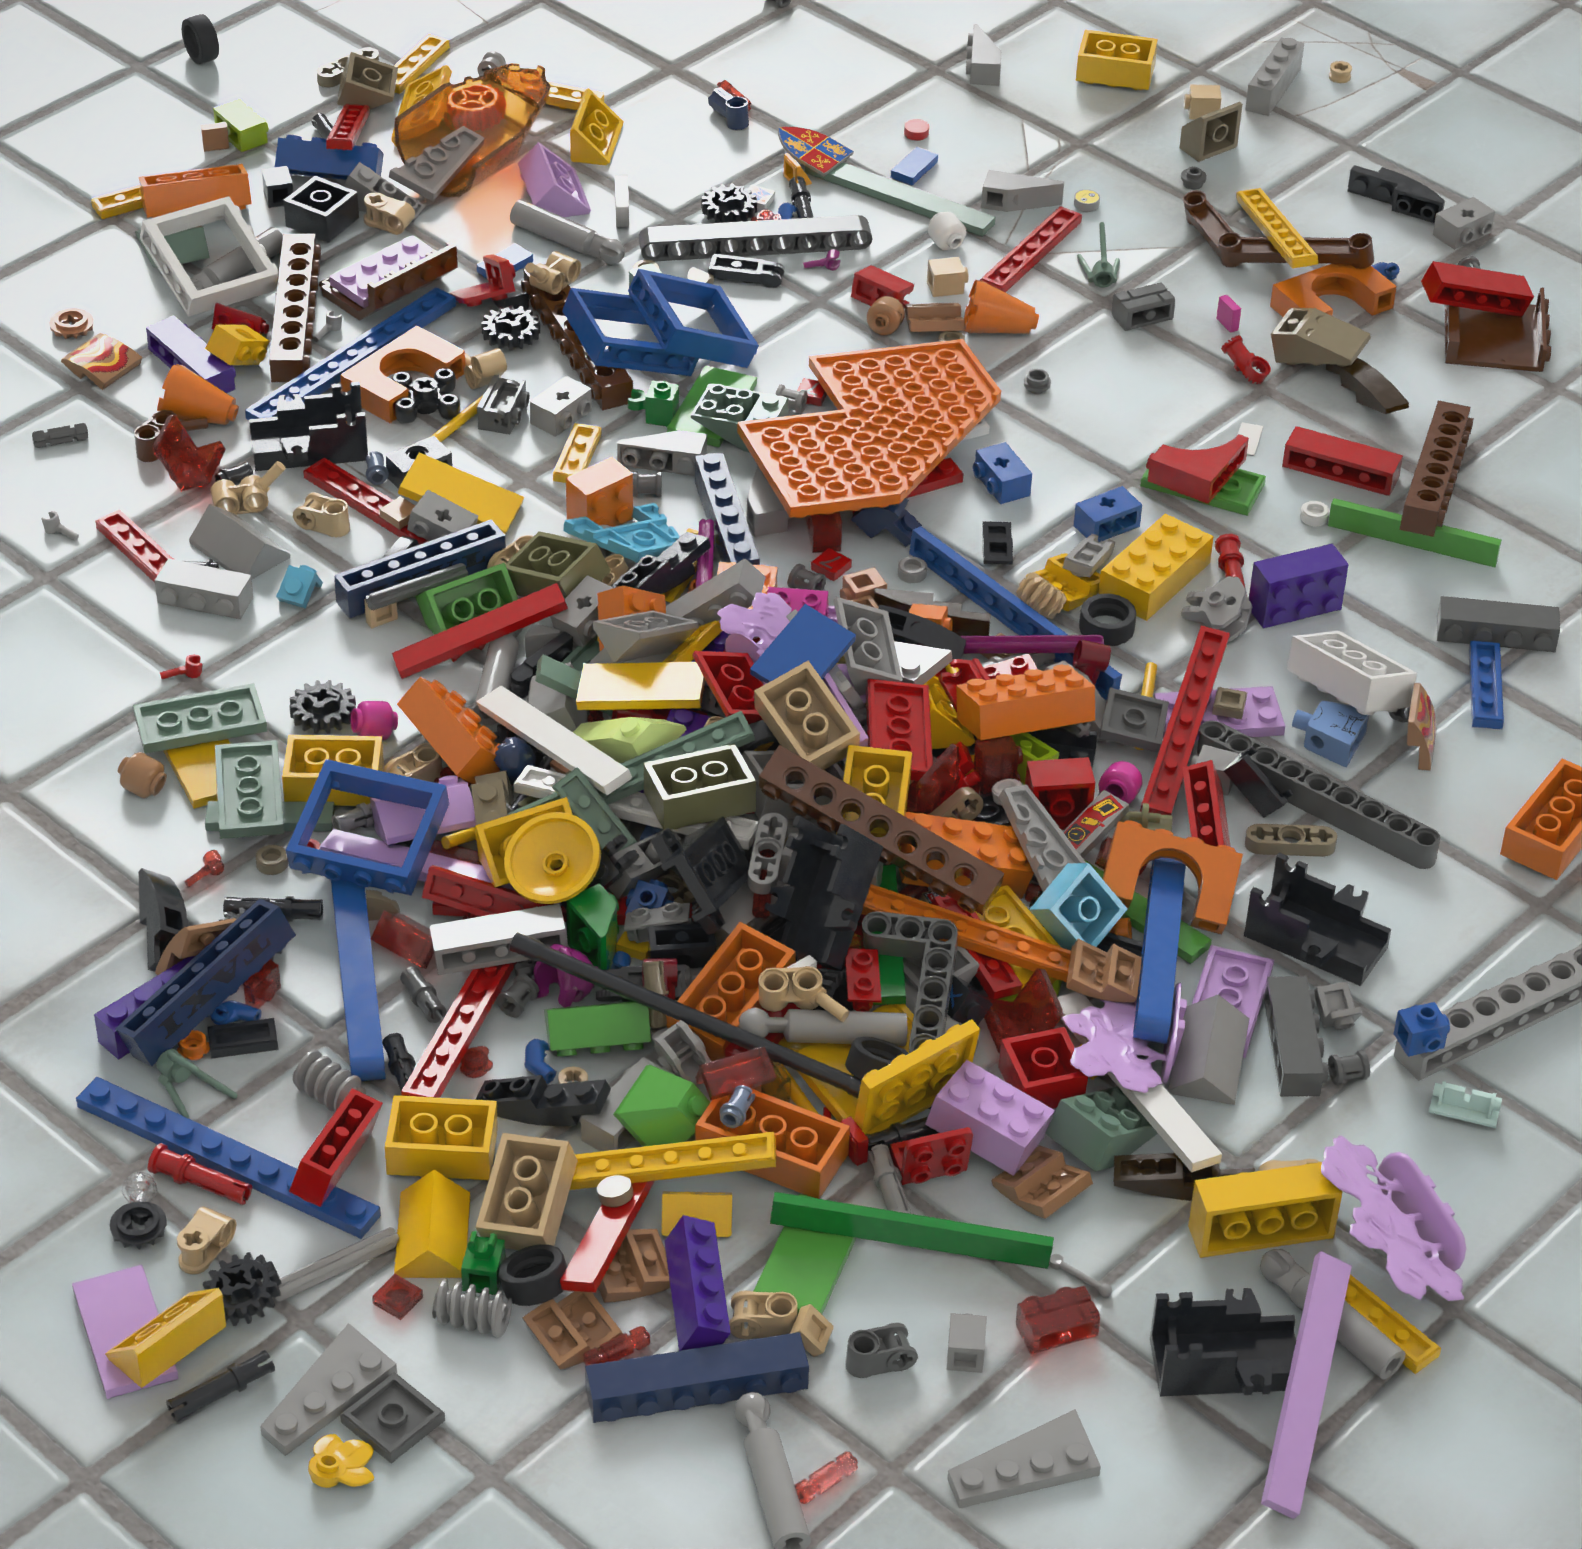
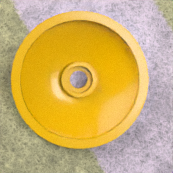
(545, 844)

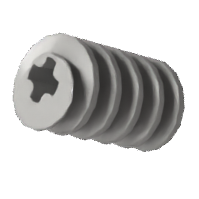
(325, 1080)
(471, 1309)

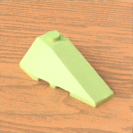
(629, 736)

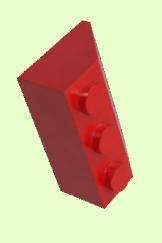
(730, 681)

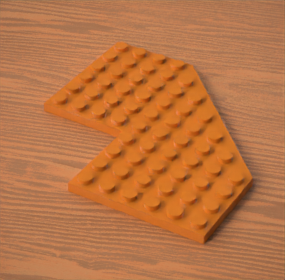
(890, 429)

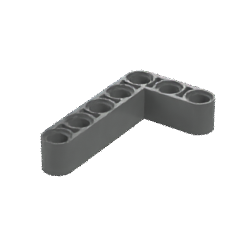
(925, 947)

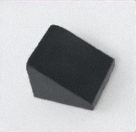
(516, 299)

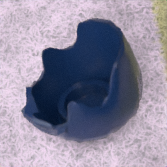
(514, 757)

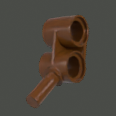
(148, 432)

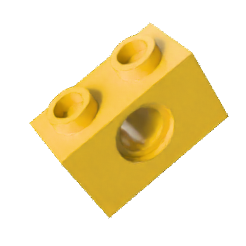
(237, 345)

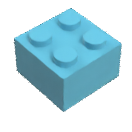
(1078, 906)

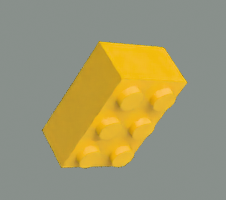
(1116, 60)
(306, 758)
(881, 775)
(441, 1136)

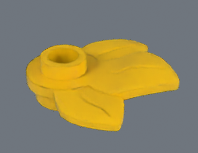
(340, 1462)

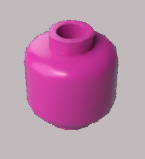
(374, 719)
(1122, 781)

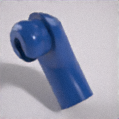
(1389, 270)

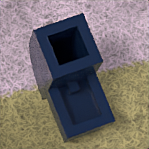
(893, 518)

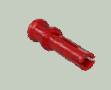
(1230, 557)
(185, 1169)

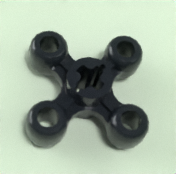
(426, 396)

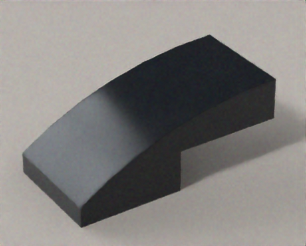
(997, 543)

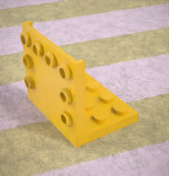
(902, 1086)

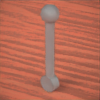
(1056, 1262)

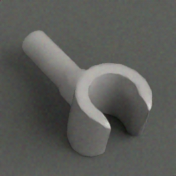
(332, 324)
(53, 526)

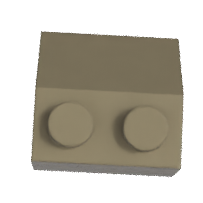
(366, 82)
(1212, 133)

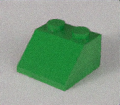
(593, 925)

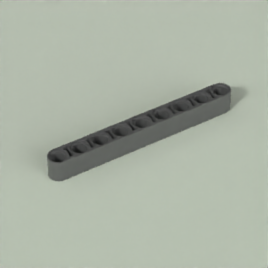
(767, 235)
(1332, 800)

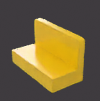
(701, 1205)

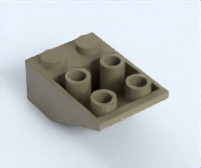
(1316, 339)

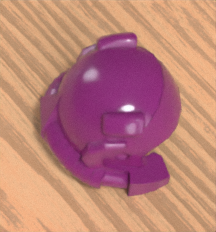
(571, 987)

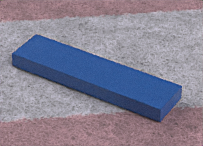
(1486, 685)

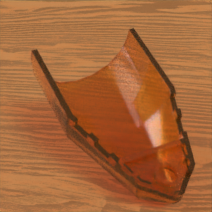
(495, 105)

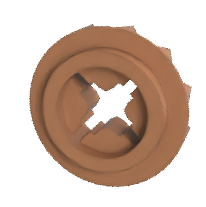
(80, 318)

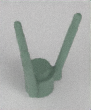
(1102, 273)
(178, 1069)

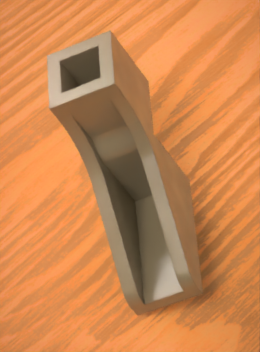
(492, 796)

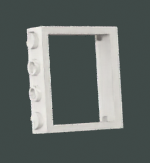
(227, 293)

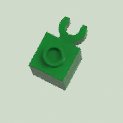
(659, 402)
(482, 1263)

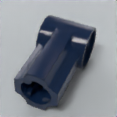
(732, 108)

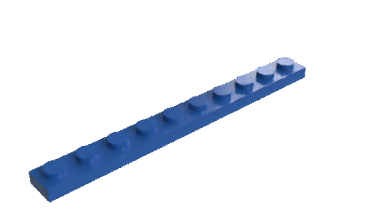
(328, 371)
(994, 598)
(222, 1154)

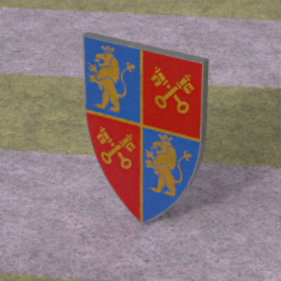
(813, 148)

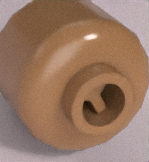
(885, 315)
(142, 775)

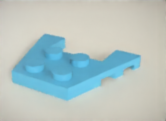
(631, 540)

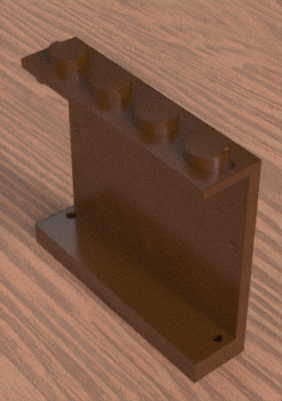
(1497, 338)

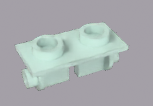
(1476, 1108)

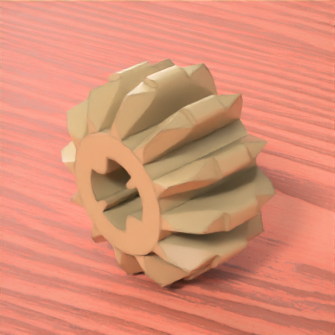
(1041, 595)

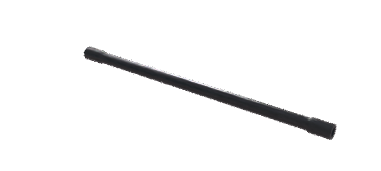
(540, 952)

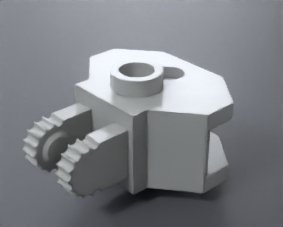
(1220, 607)
(680, 1050)

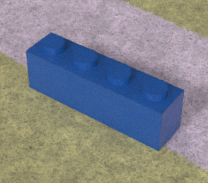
(313, 158)

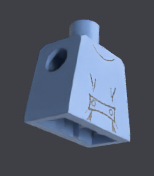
(1332, 731)

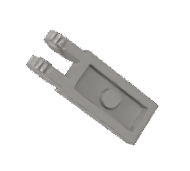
(1088, 556)

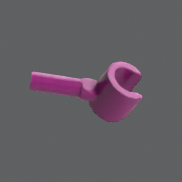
(829, 262)

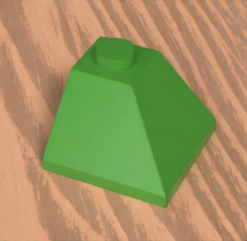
(661, 1108)

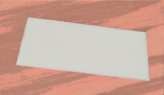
(1253, 432)

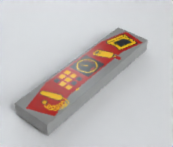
(1095, 823)

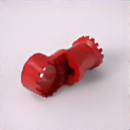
(1244, 360)

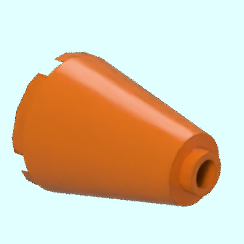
(997, 312)
(196, 398)

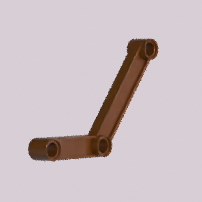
(1238, 250)

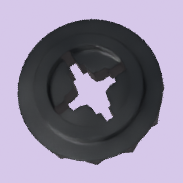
(143, 1214)

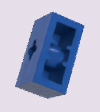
(1002, 473)
(1108, 514)

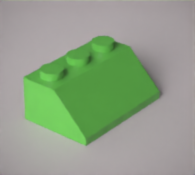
(466, 598)
(597, 1027)

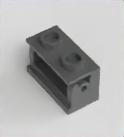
(502, 405)

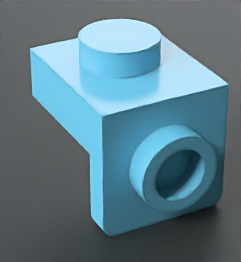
(298, 585)

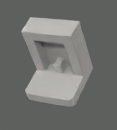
(1336, 1006)

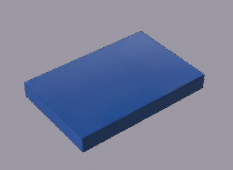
(804, 638)

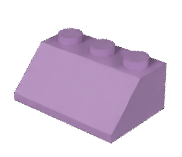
(552, 183)
(400, 822)

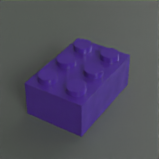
(1298, 585)

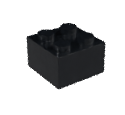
(321, 209)

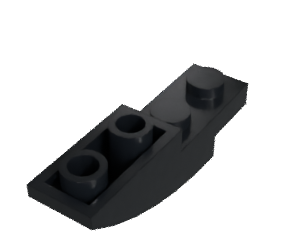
(1400, 191)
(669, 568)
(923, 632)
(161, 911)
(536, 1103)

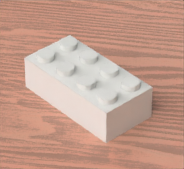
(1351, 672)

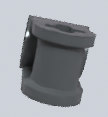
(877, 1351)

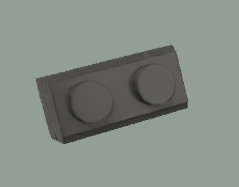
(1143, 306)

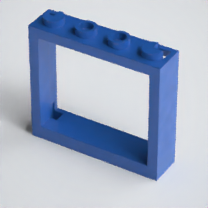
(653, 290)
(587, 305)
(375, 785)

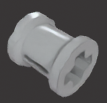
(799, 397)

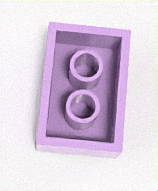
(1002, 1118)

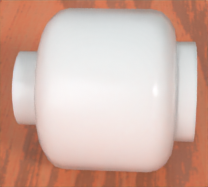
(946, 230)

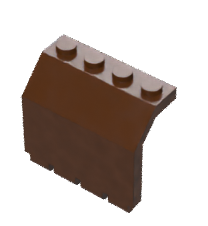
(398, 284)

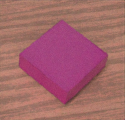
(1228, 313)

